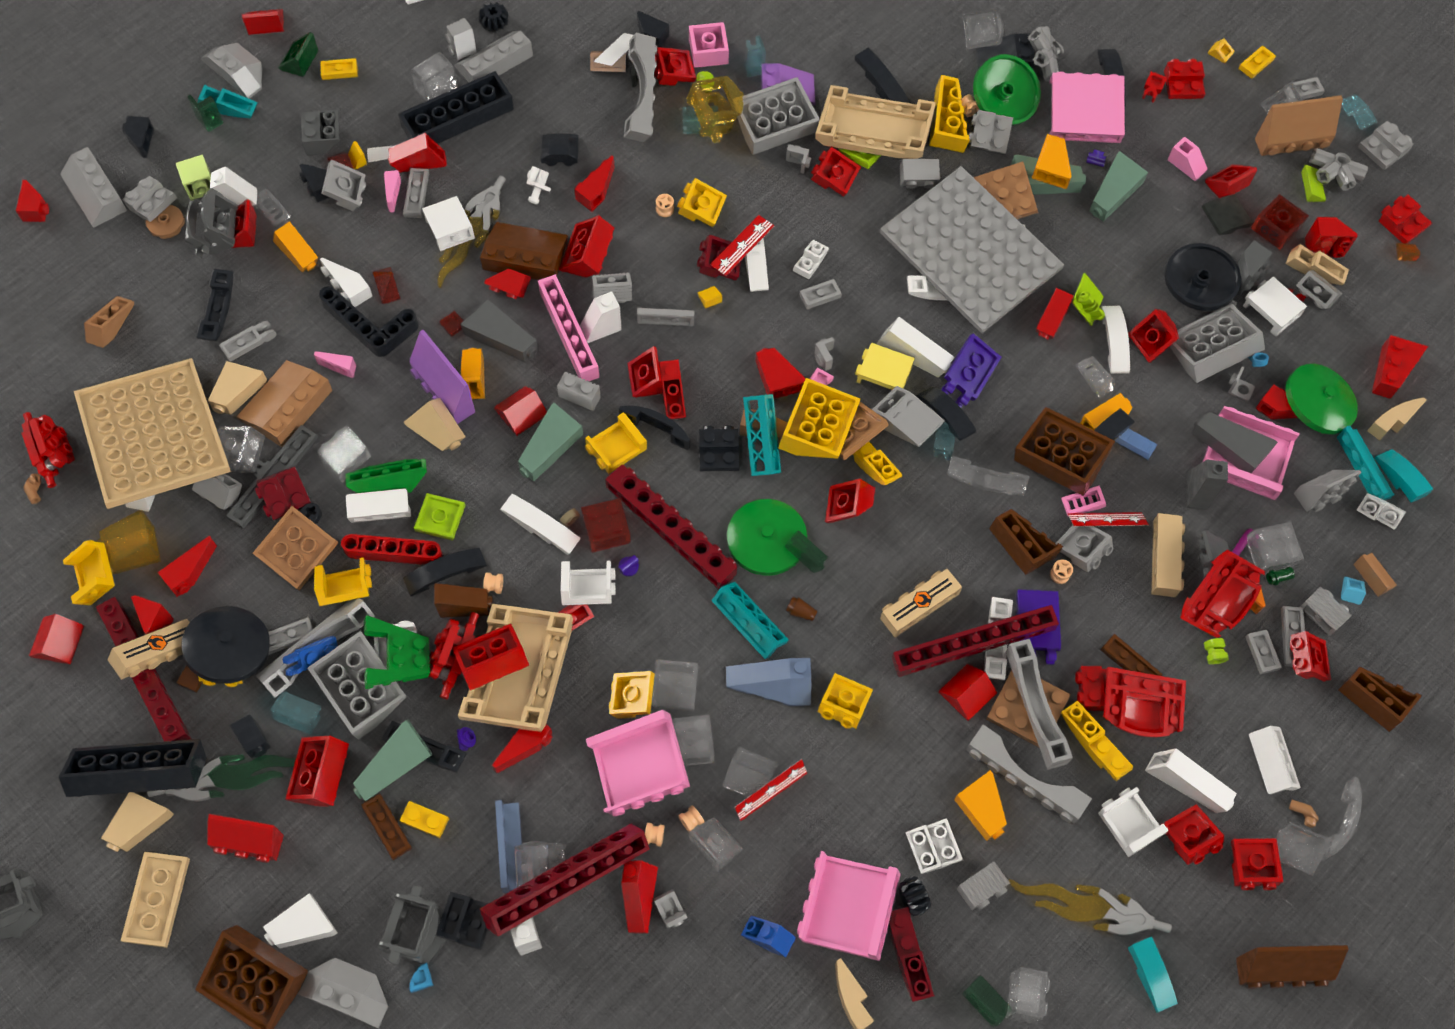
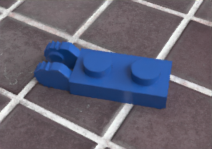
(309, 655)

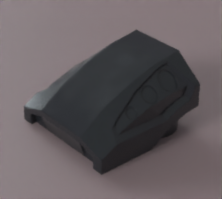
(560, 149)

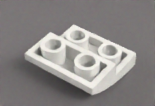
(934, 846)

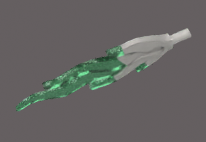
(229, 776)

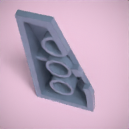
(777, 680)

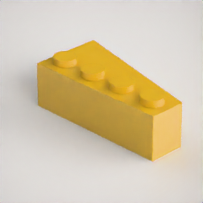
(948, 121)

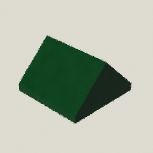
(300, 55)

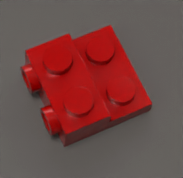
(673, 66)
(1185, 79)
(835, 171)
(1404, 219)
(1310, 656)
(1091, 687)
(1194, 835)
(1256, 864)

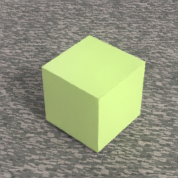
(195, 176)

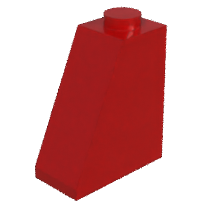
(417, 153)
(1054, 314)
(778, 373)

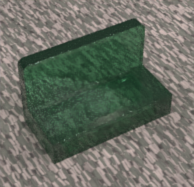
(206, 112)
(806, 552)
(986, 1001)

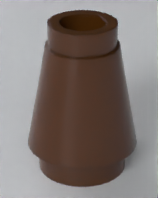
(801, 609)

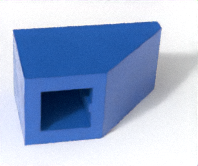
(768, 936)

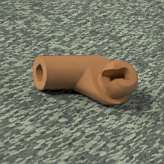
(31, 488)
(1307, 811)

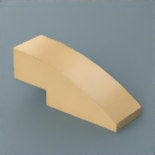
(1305, 260)
(1395, 418)
(851, 997)

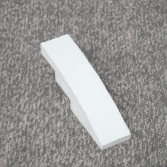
(540, 523)

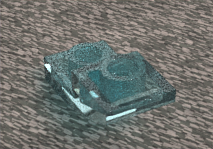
(1357, 107)

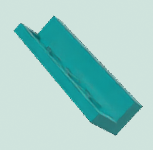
(769, 453)
(1363, 460)
(748, 621)

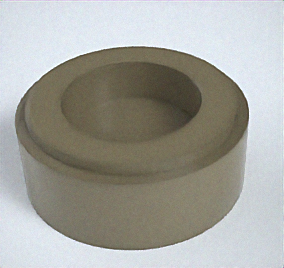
(569, 517)

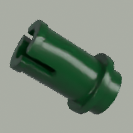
(1275, 577)

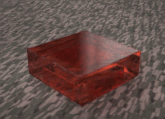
(452, 323)

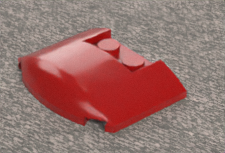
(1223, 594)
(1144, 702)

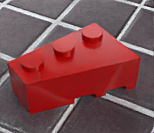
(1395, 364)

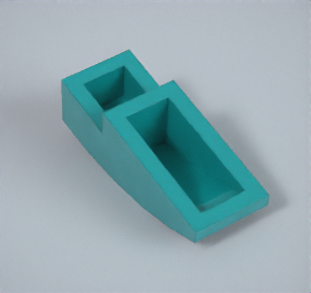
(229, 102)
(1404, 475)
(1153, 974)

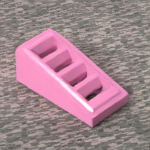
(392, 187)
(338, 363)
(1085, 508)

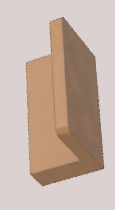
(618, 66)
(1374, 574)

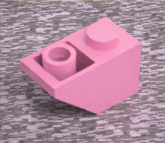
(1188, 159)

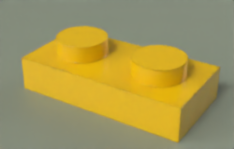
(1257, 62)
(339, 69)
(424, 819)

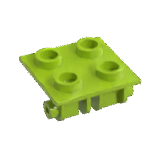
(1088, 300)

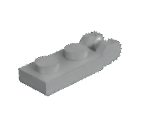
(247, 340)

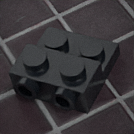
(719, 449)

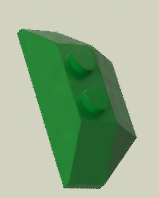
(387, 476)

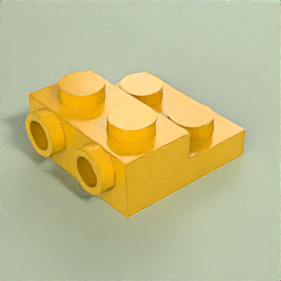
(701, 202)
(631, 694)
(844, 701)

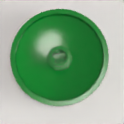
(1007, 88)
(1321, 398)
(759, 536)

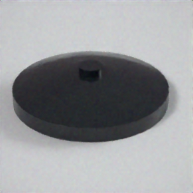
(1202, 276)
(225, 644)

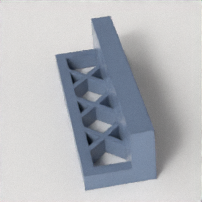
(508, 837)

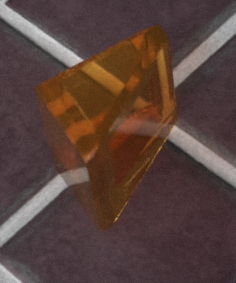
(1407, 252)

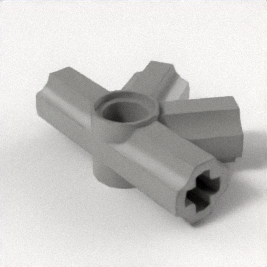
(1044, 51)
(1338, 167)

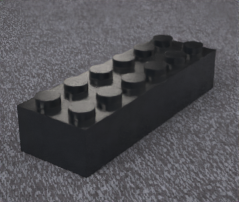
(458, 109)
(133, 768)

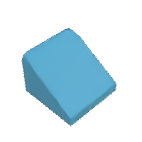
(1353, 590)

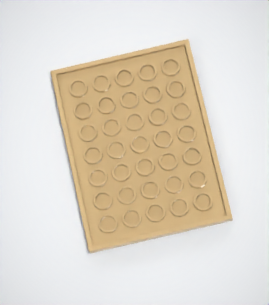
(150, 433)

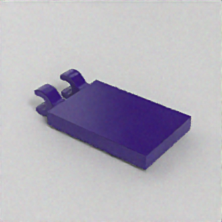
(971, 370)
(1034, 599)

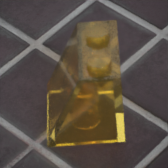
(130, 543)

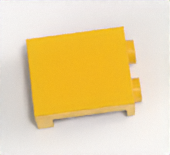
(616, 444)
(92, 572)
(342, 585)

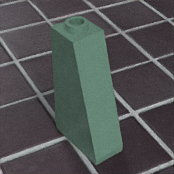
(1119, 184)
(1075, 185)
(550, 441)
(396, 757)

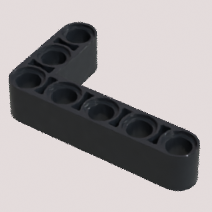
(363, 325)

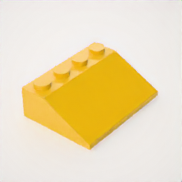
(819, 421)

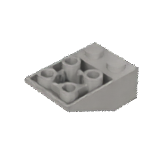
(908, 416)
(1325, 489)

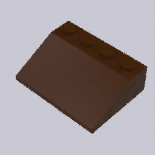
(523, 250)
(1063, 451)
(1290, 966)
(250, 978)

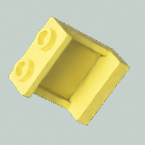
(884, 367)

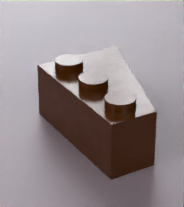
(1023, 542)
(1378, 698)

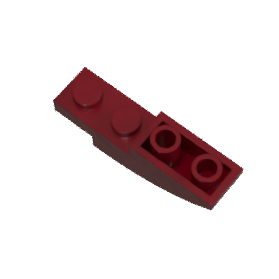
(909, 955)

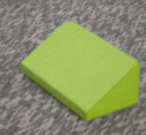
(1313, 188)

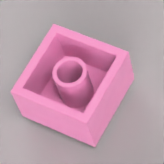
(708, 44)

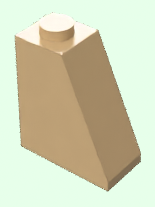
(235, 387)
(436, 425)
(134, 822)

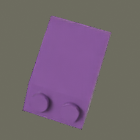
(777, 73)

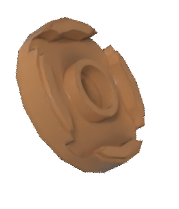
(168, 227)

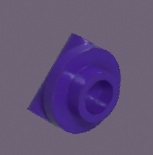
(1096, 158)
(629, 566)
(466, 738)

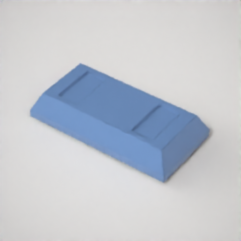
(1136, 443)

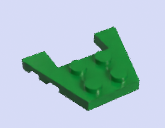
(406, 654)

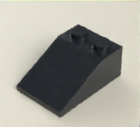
(1013, 44)

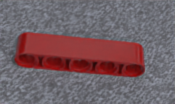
(383, 544)

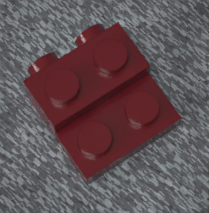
(711, 249)
(281, 492)

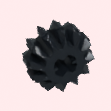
(493, 16)
(914, 896)

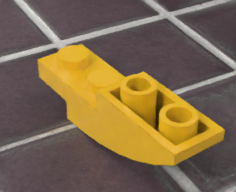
(876, 464)
(1095, 742)

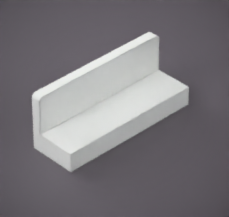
(377, 505)
(1274, 760)

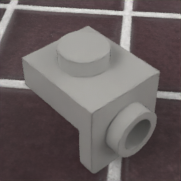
(799, 156)
(822, 353)
(670, 909)

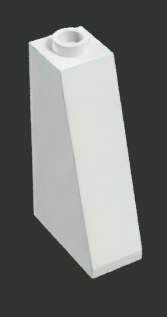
(909, 341)
(1191, 779)

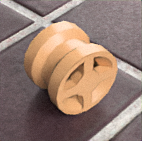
(970, 105)
(662, 201)
(1063, 567)
(493, 583)
(691, 818)
(654, 834)

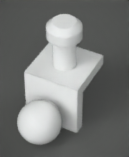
(537, 179)

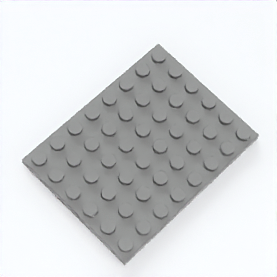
(971, 249)

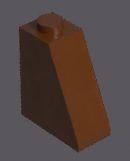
(461, 600)

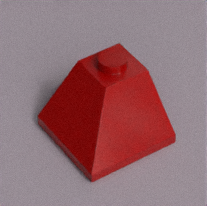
(1154, 334)
(849, 500)

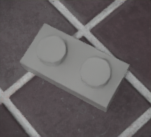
(1309, 88)
(820, 294)
(1263, 652)

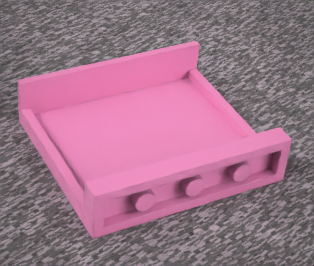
(1088, 107)
(1268, 476)
(639, 762)
(849, 906)

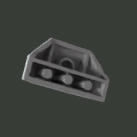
(236, 67)
(346, 991)

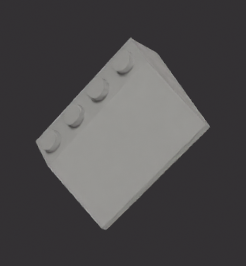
(777, 116)
(1217, 342)
(343, 682)

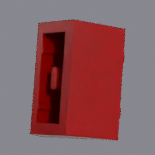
(1330, 237)

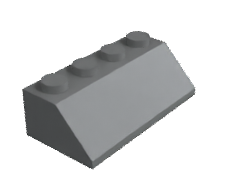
(497, 56)
(91, 188)

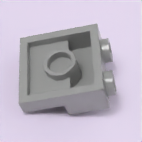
(990, 132)
(1386, 145)
(344, 185)
(148, 198)
(1086, 546)

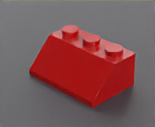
(587, 247)
(490, 656)
(317, 771)
(243, 838)

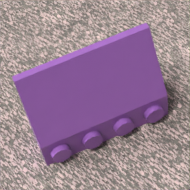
(440, 378)

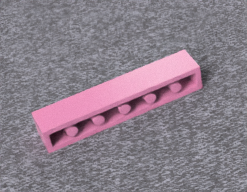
(568, 328)

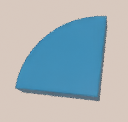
(421, 979)

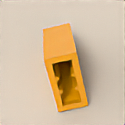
(1053, 163)
(295, 247)
(473, 372)
(1101, 413)
(983, 806)

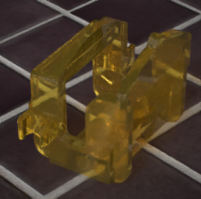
(725, 115)

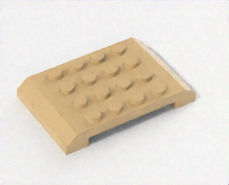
(875, 124)
(525, 695)

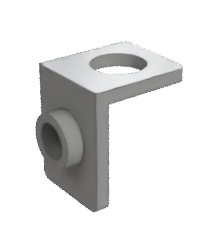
(1236, 382)

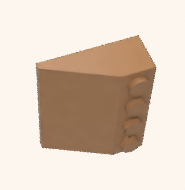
(1299, 126)
(285, 402)

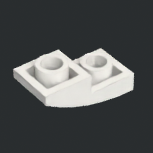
(811, 259)
(1381, 510)

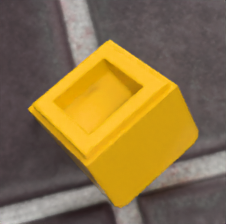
(1221, 50)
(357, 156)
(710, 297)

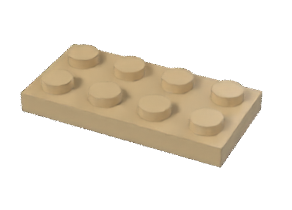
(155, 899)

